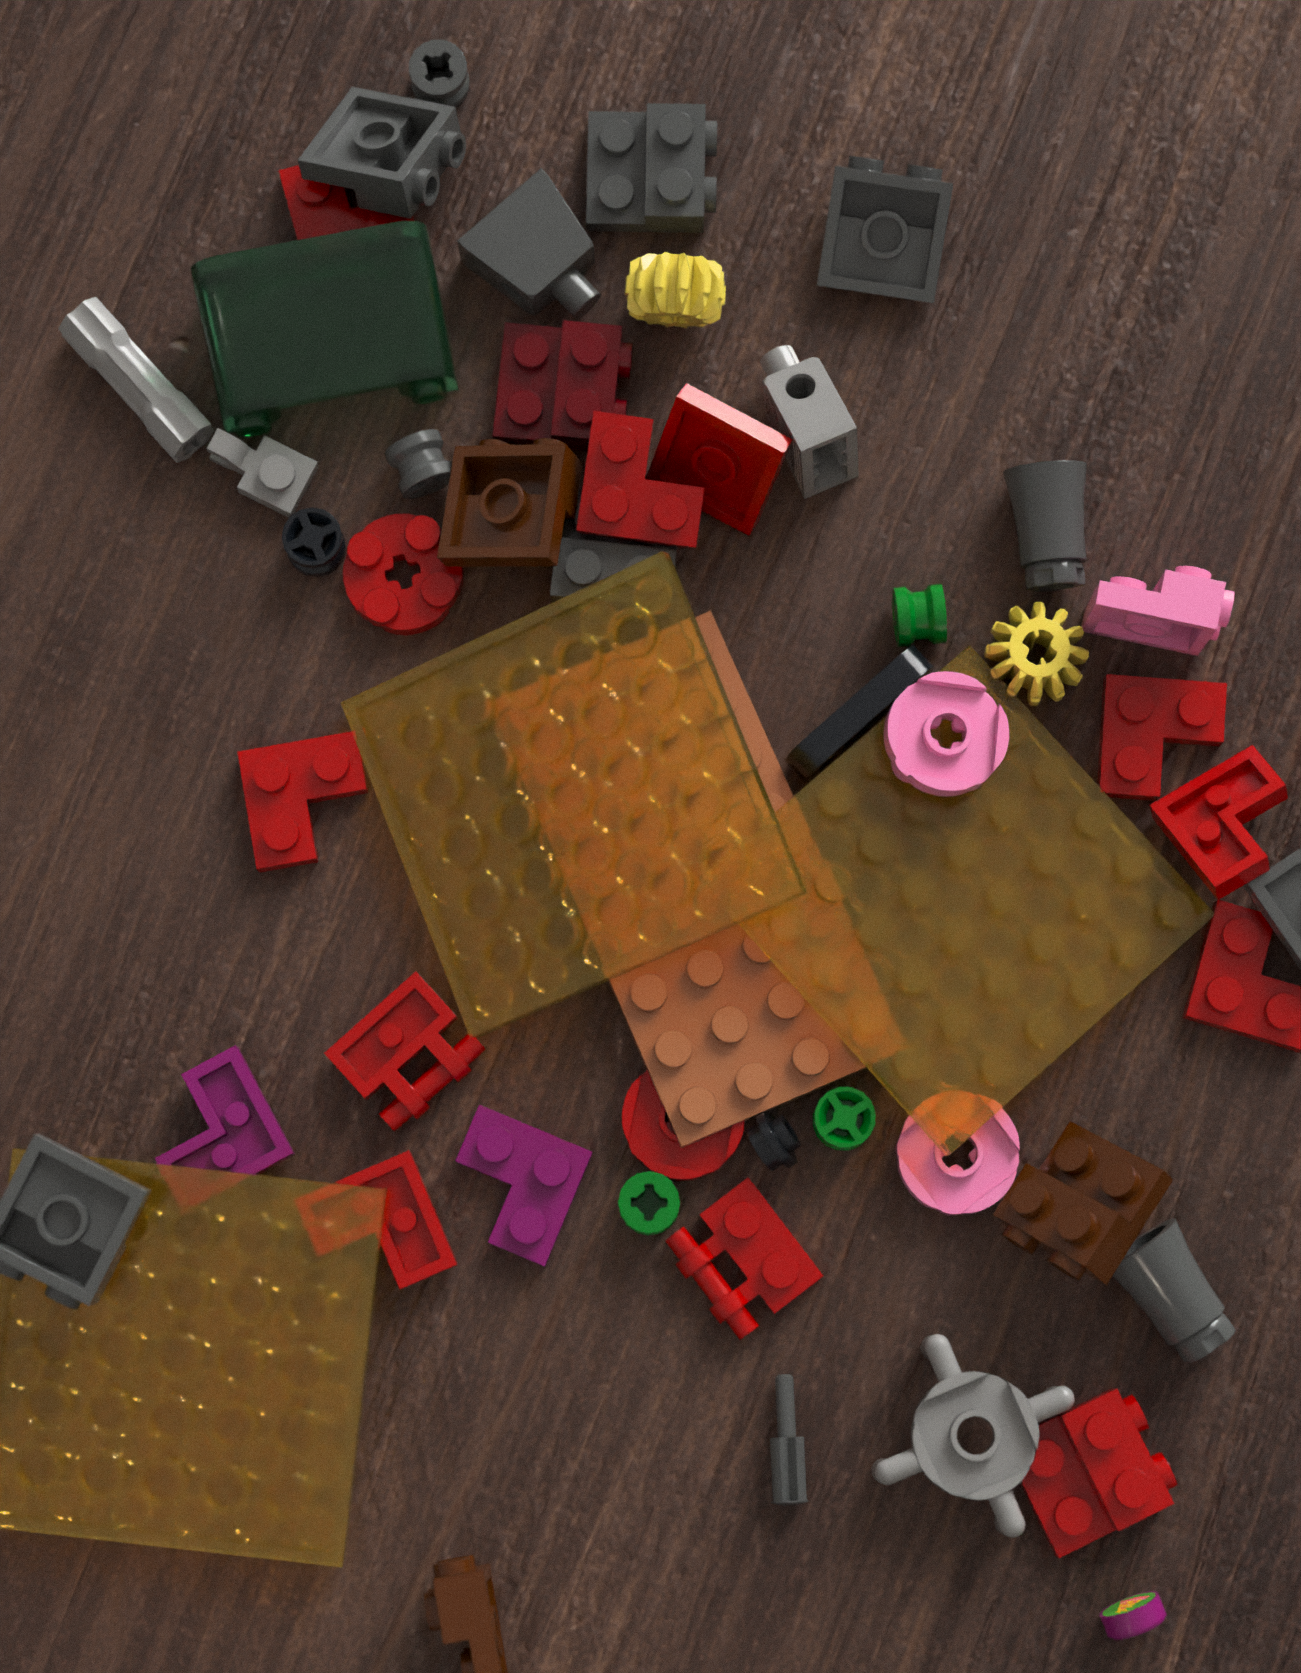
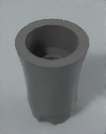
(1049, 522)
(1174, 1292)

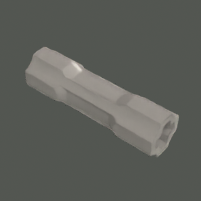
(162, 408)

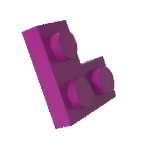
(240, 1121)
(541, 1175)

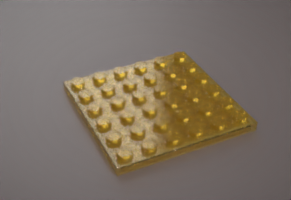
(572, 796)
(973, 926)
(208, 1381)

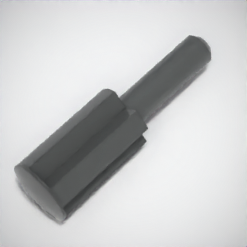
(787, 1449)

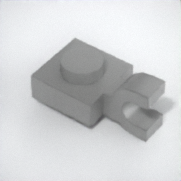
(271, 474)

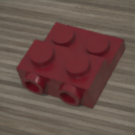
(557, 379)

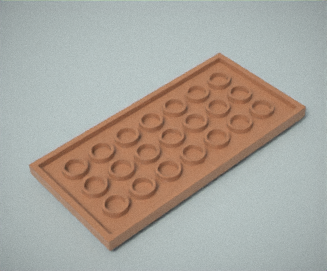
(718, 1016)

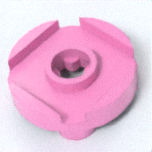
(973, 712)
(954, 1189)

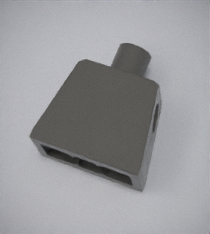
(533, 250)

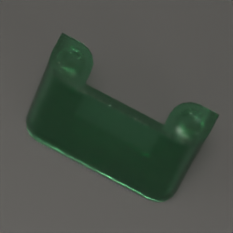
(323, 322)

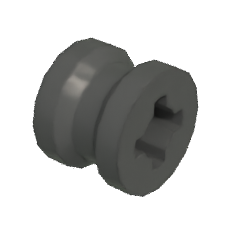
(444, 86)
(420, 463)

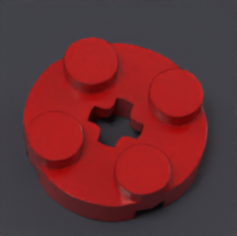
(384, 603)
(657, 1146)

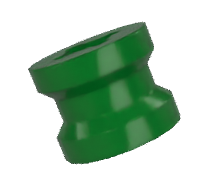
(919, 615)
(847, 1105)
(649, 1213)

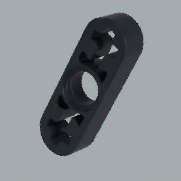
(857, 715)

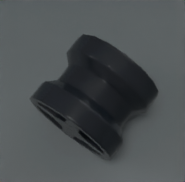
(308, 530)

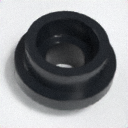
(774, 1140)

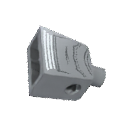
(810, 411)

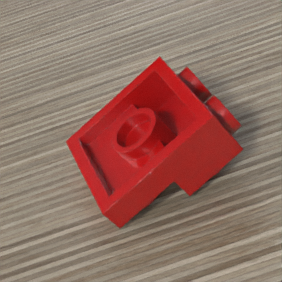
(1095, 1472)

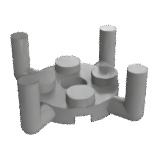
(935, 1441)

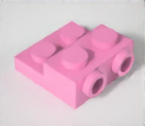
(1176, 616)

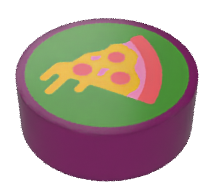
(1133, 1615)

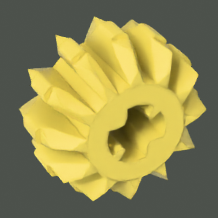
(675, 290)
(1060, 653)

